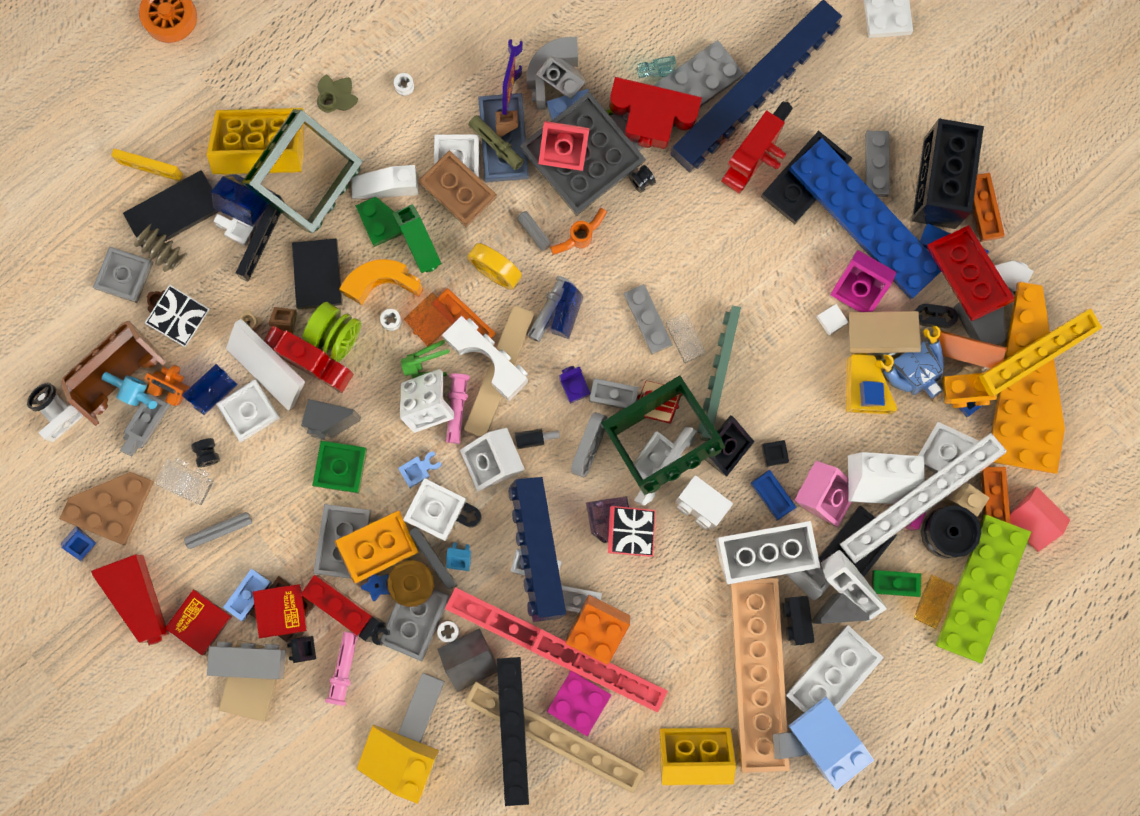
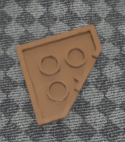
(109, 507)

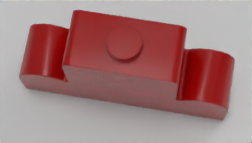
(652, 111)
(308, 358)

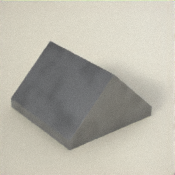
(840, 609)
(468, 660)

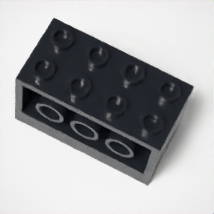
(948, 173)

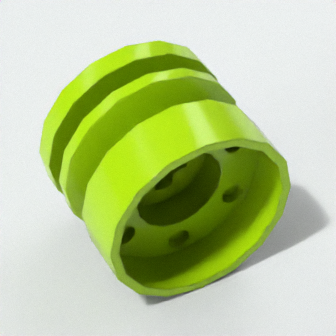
(331, 331)

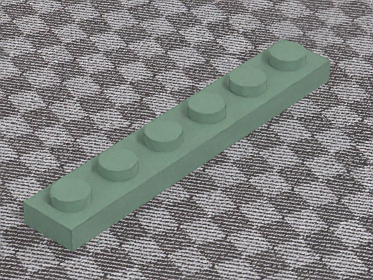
(720, 363)

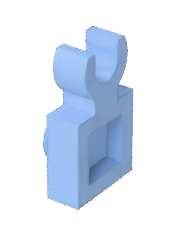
(416, 471)

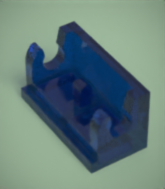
(210, 389)

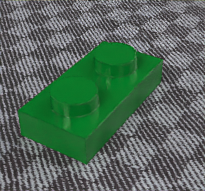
(896, 583)

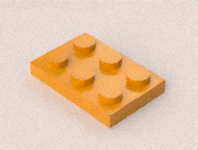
(376, 546)

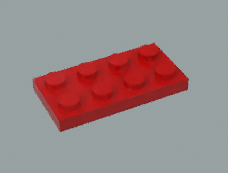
(970, 273)

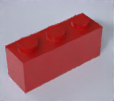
(337, 604)

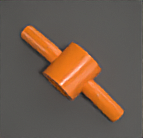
(580, 226)

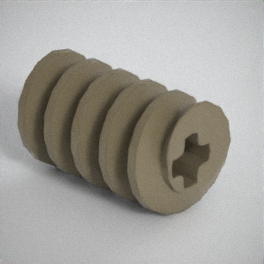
(159, 249)

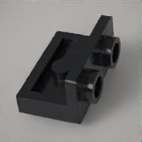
(799, 620)

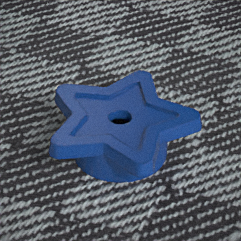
(376, 592)

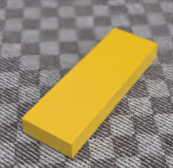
(147, 164)

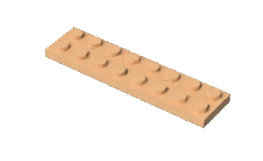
(759, 673)

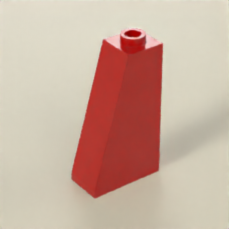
(134, 597)

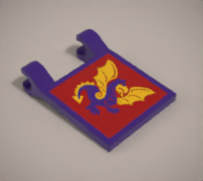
(511, 75)

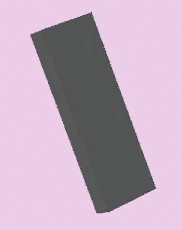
(433, 558)

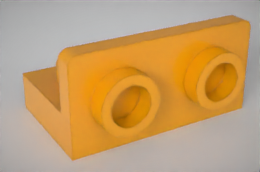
(964, 389)

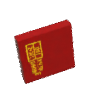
(279, 611)
(198, 622)

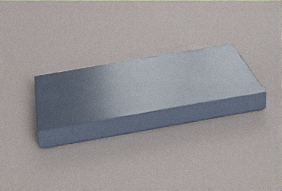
(496, 168)

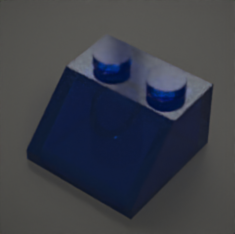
(237, 200)

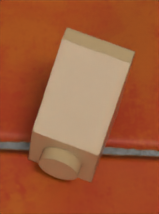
(967, 497)

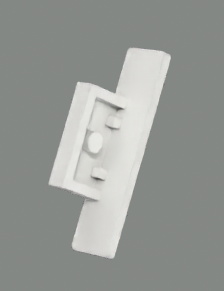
(658, 454)

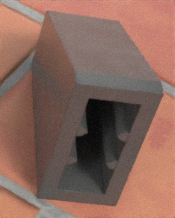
(987, 328)

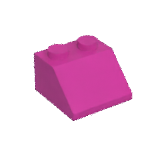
(863, 283)

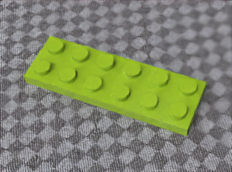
(983, 589)

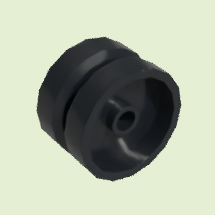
(959, 521)

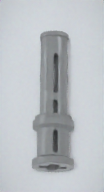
(548, 311)

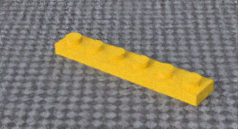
(1040, 352)

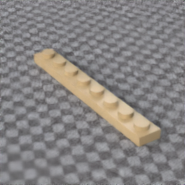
(562, 741)

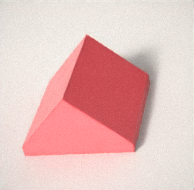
(563, 145)
(1040, 517)

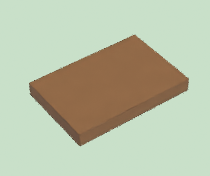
(457, 189)

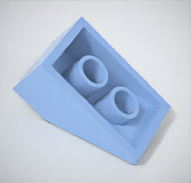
(831, 743)

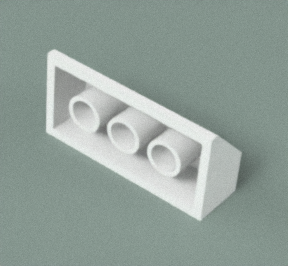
(767, 552)

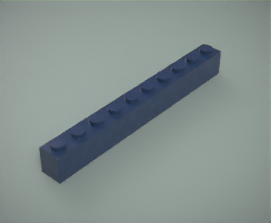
(756, 86)

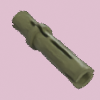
(502, 148)

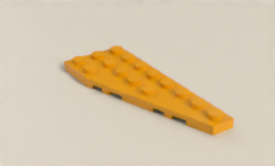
(1030, 412)

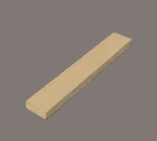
(488, 397)

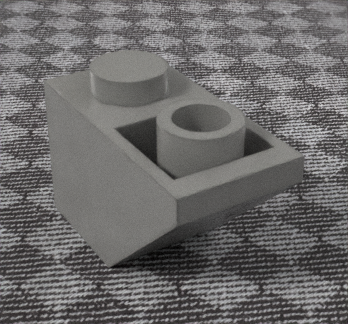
(561, 76)

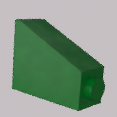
(417, 238)

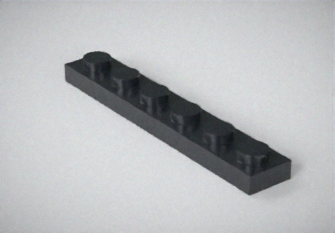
(512, 731)

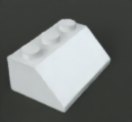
(883, 477)

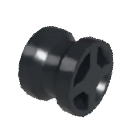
(642, 178)

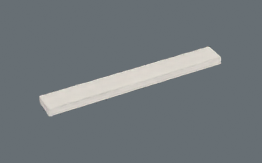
(923, 498)

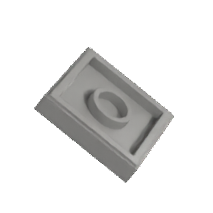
(123, 274)

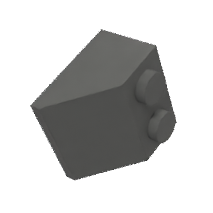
(327, 419)

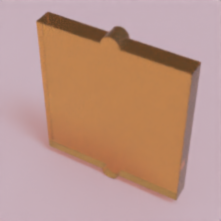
(430, 319)

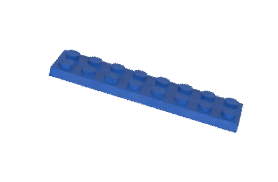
(865, 217)

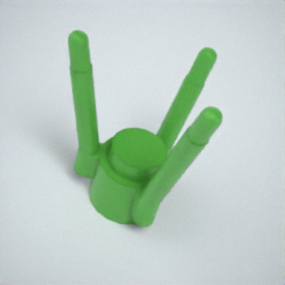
(413, 363)

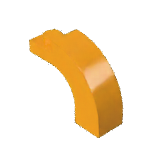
(377, 272)

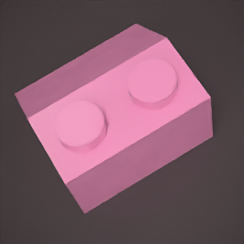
(825, 493)

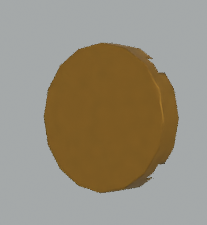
(411, 583)

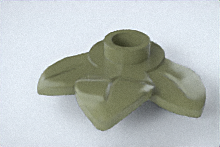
(338, 92)

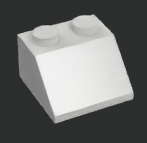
(492, 459)

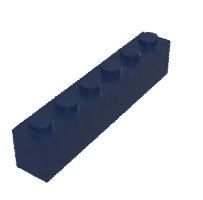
(537, 549)

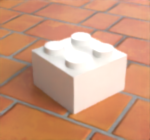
(703, 503)

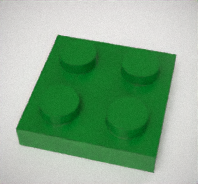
(339, 467)

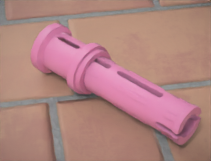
(457, 397)
(341, 680)

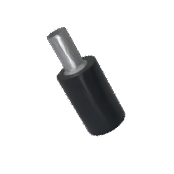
(534, 438)

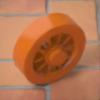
(168, 15)

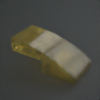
(933, 601)

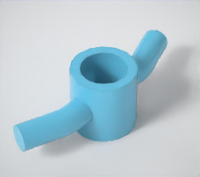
(130, 390)

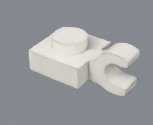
(235, 229)

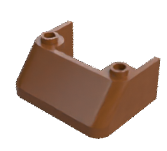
(119, 355)

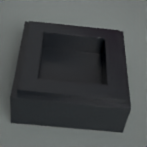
(775, 453)

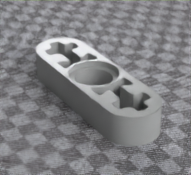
(588, 445)

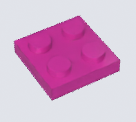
(579, 703)

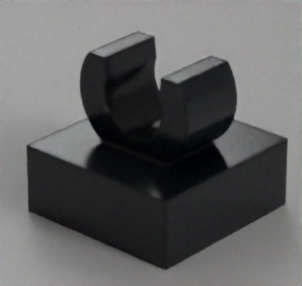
(372, 630)
(302, 649)

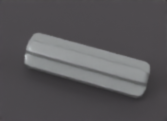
(534, 231)

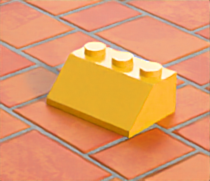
(697, 756)

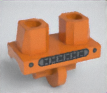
(169, 380)

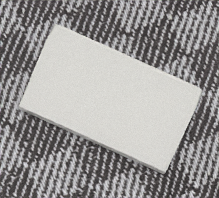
(810, 582)

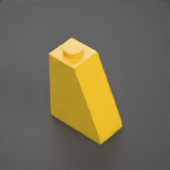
(863, 368)

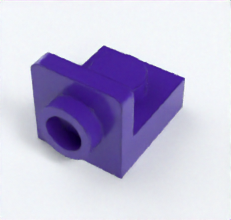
(574, 384)

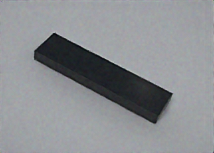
(258, 242)

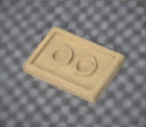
(884, 332)
(248, 695)

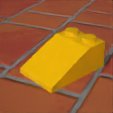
(397, 763)

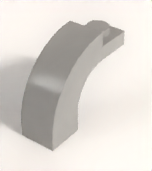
(563, 48)

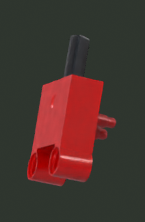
(756, 149)

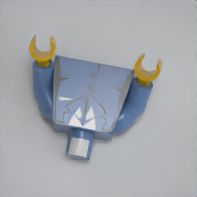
(917, 370)

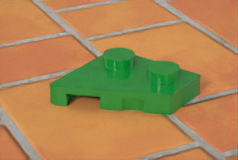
(378, 221)

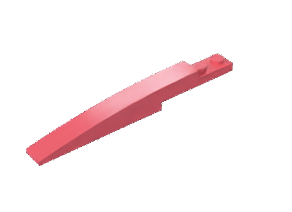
(555, 649)

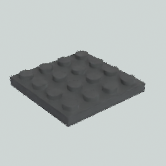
(607, 159)

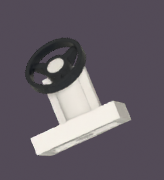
(55, 410)

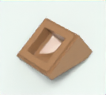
(506, 123)
(283, 319)

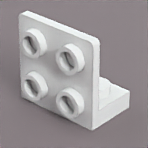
(423, 402)

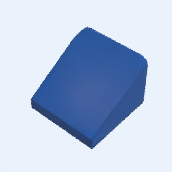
(872, 393)
(78, 543)

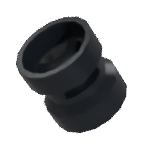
(205, 452)

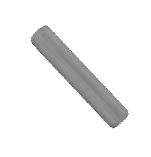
(218, 530)

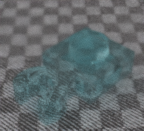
(659, 67)

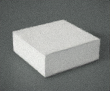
(832, 319)

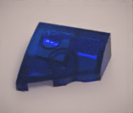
(567, 311)

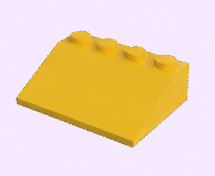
(244, 134)

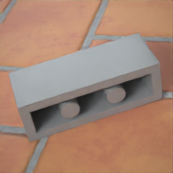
(246, 661)

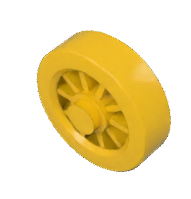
(494, 266)

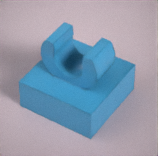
(458, 558)

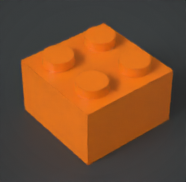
(598, 629)

